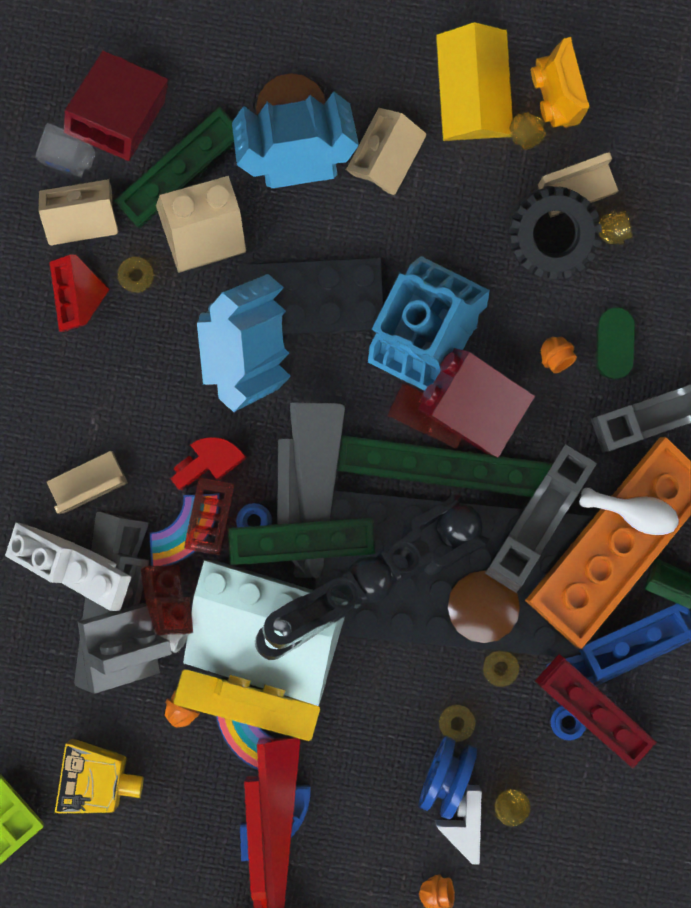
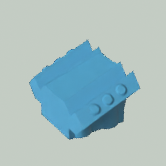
(295, 140)
(424, 321)
(243, 343)

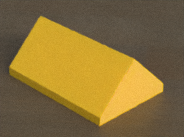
(474, 82)

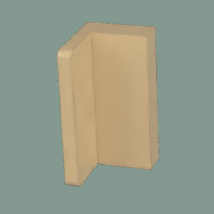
(387, 150)
(588, 178)
(77, 212)
(86, 482)

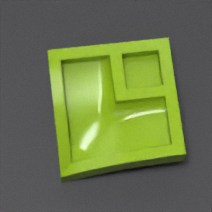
(17, 821)

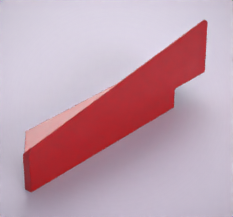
(270, 819)

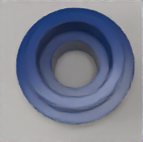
(250, 509)
(565, 733)

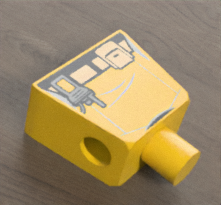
(93, 780)

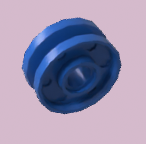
(448, 777)

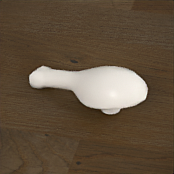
(642, 513)

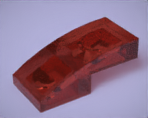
(406, 411)

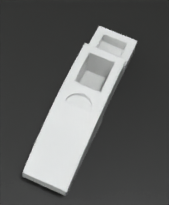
(69, 564)

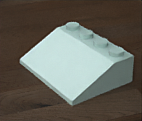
(228, 614)

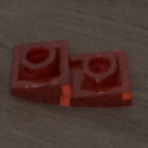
(164, 600)

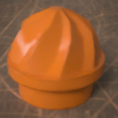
(557, 354)
(178, 715)
(437, 892)

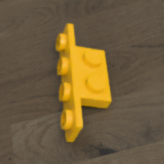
(247, 705)

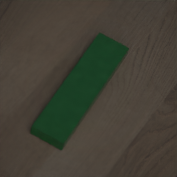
(178, 167)
(301, 541)

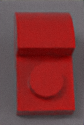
(213, 455)

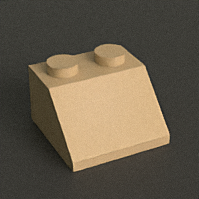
(202, 223)

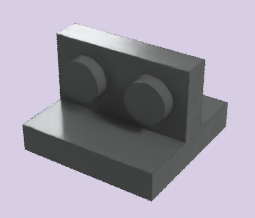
(120, 648)

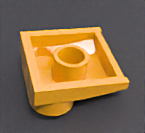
(561, 86)

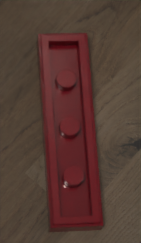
(595, 711)

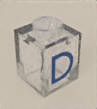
(64, 151)

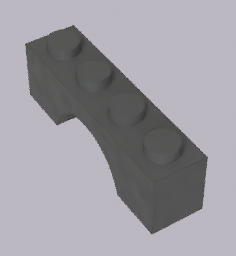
(643, 419)
(540, 518)

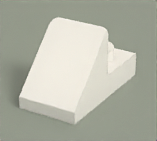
(466, 833)

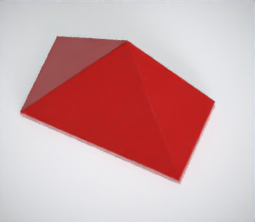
(75, 292)

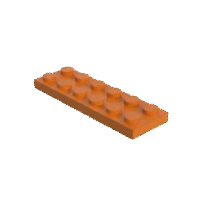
(610, 552)

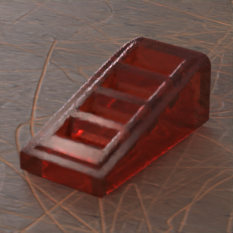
(205, 546)

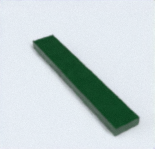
(440, 466)

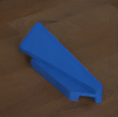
(634, 645)

